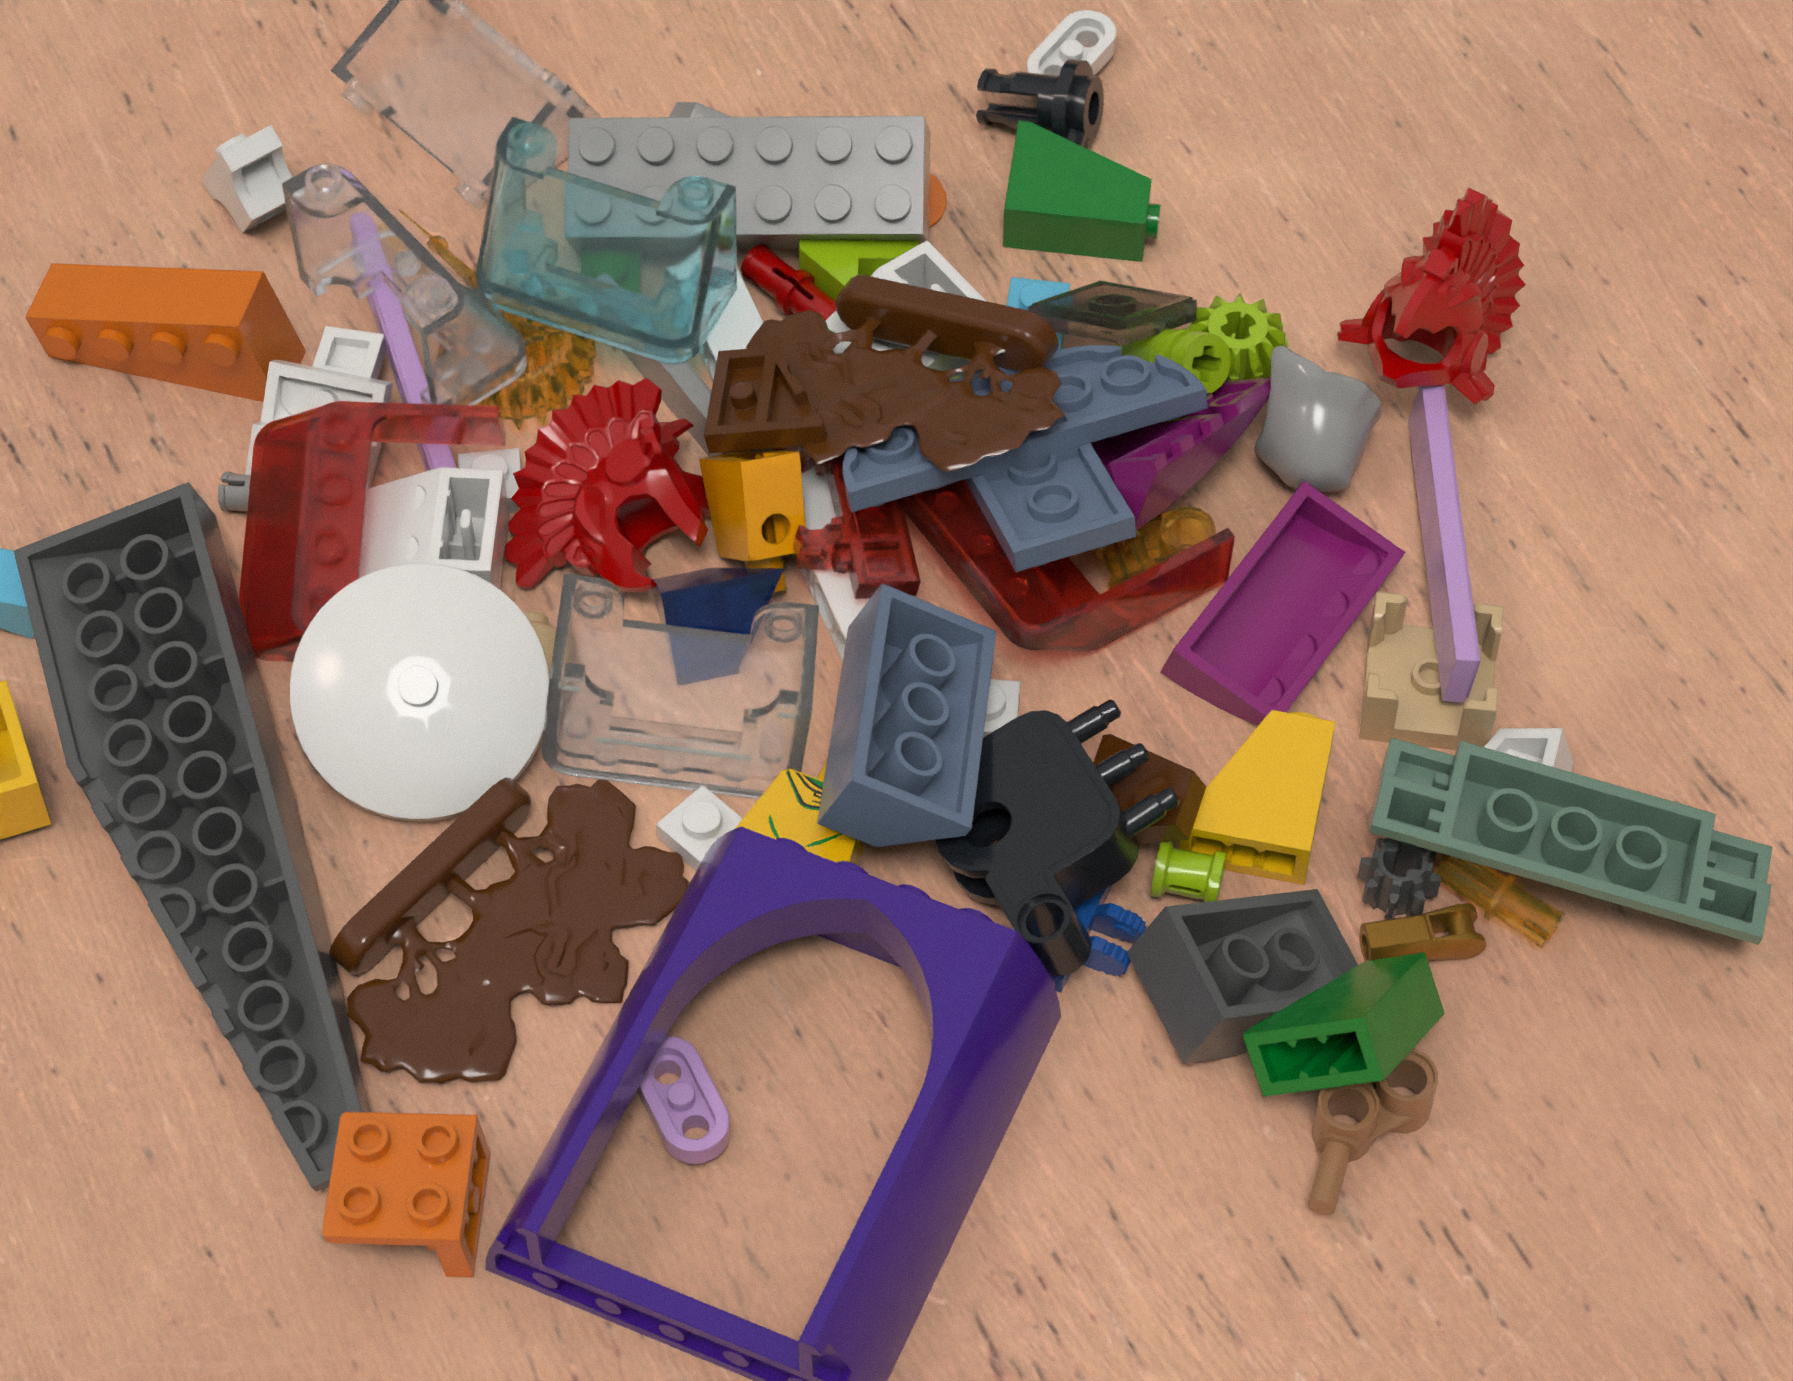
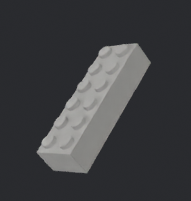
(789, 172)

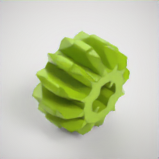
(1248, 334)

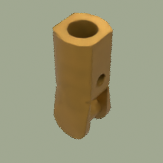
(1417, 932)

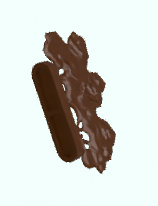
(874, 391)
(528, 933)

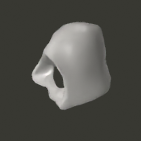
(1315, 423)

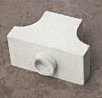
(249, 178)

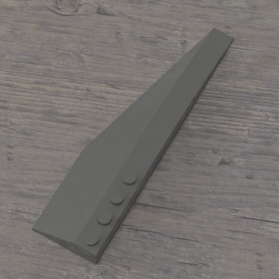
(192, 787)

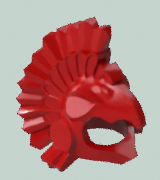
(1449, 299)
(604, 489)

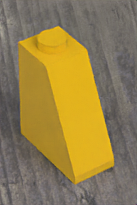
(1267, 799)

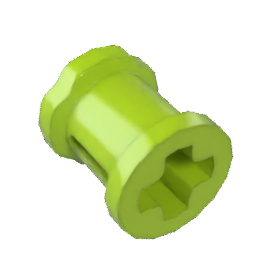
(1188, 873)

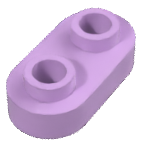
(685, 1104)

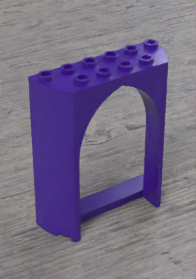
(988, 1029)

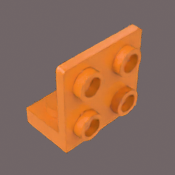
(409, 1184)

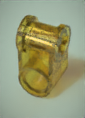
(1156, 542)

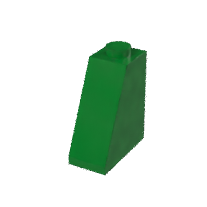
(1075, 200)
(1347, 1028)

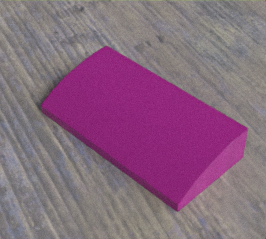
(1283, 608)

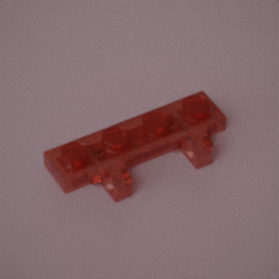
(866, 543)

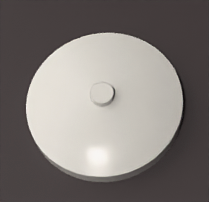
(419, 691)

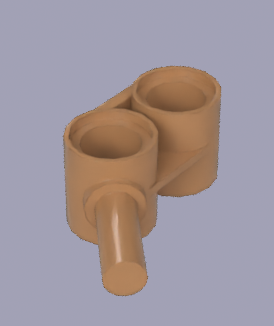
(1377, 1111)

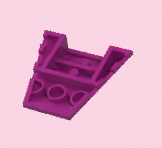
(1169, 457)

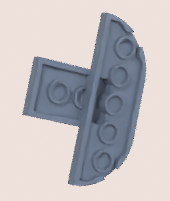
(1053, 489)

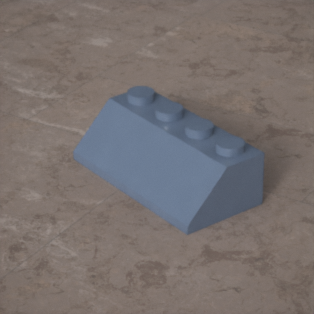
(907, 723)

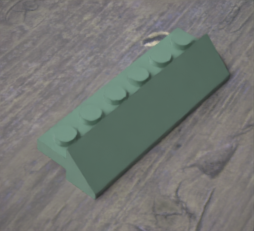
(1574, 835)

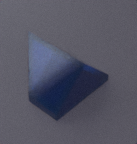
(715, 597)

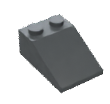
(1234, 964)

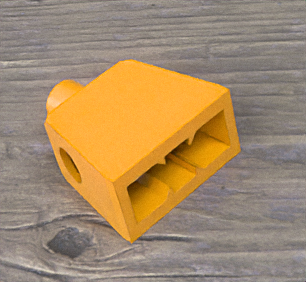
(755, 505)

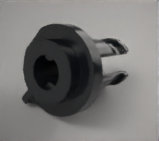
(1065, 103)

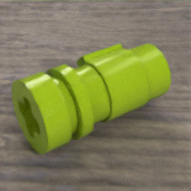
(1196, 351)

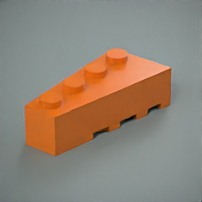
(166, 324)

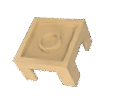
(1404, 683)

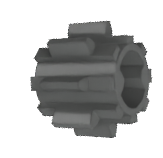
(1398, 877)

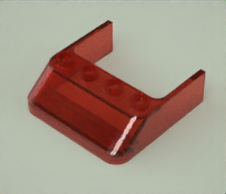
(312, 505)
(1054, 603)

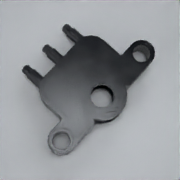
(1056, 828)

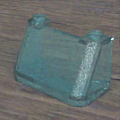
(605, 257)

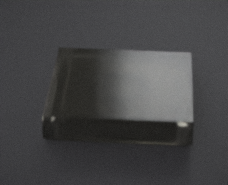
(1115, 312)

